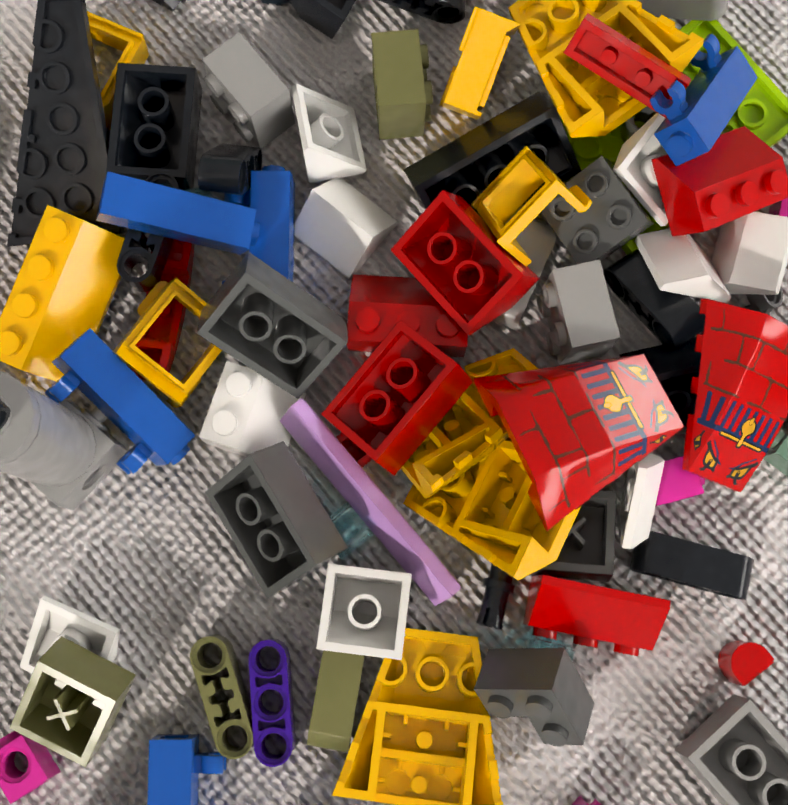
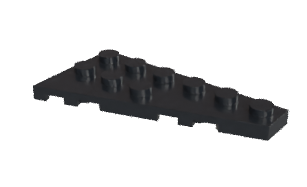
(63, 126)

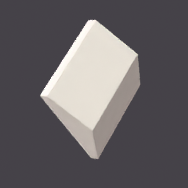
(637, 171)
(752, 254)
(681, 265)
(639, 500)
(59, 620)

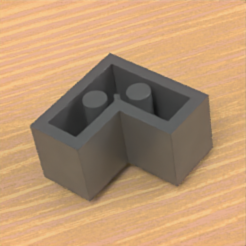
(537, 686)

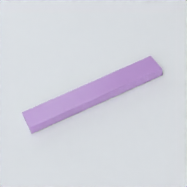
(369, 503)

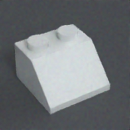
(246, 412)
(364, 611)

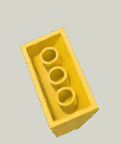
(58, 292)

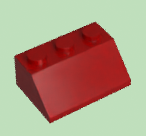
(722, 184)
(462, 263)
(383, 301)
(397, 397)
(594, 614)

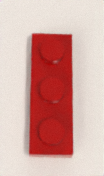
(622, 61)

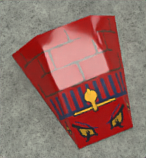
(737, 393)
(580, 425)

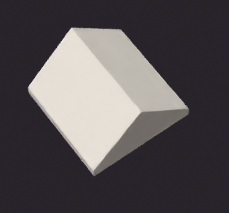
(327, 136)
(342, 226)

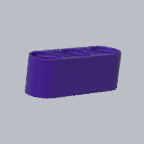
(263, 720)

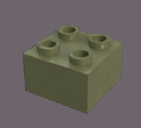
(401, 83)
(72, 701)

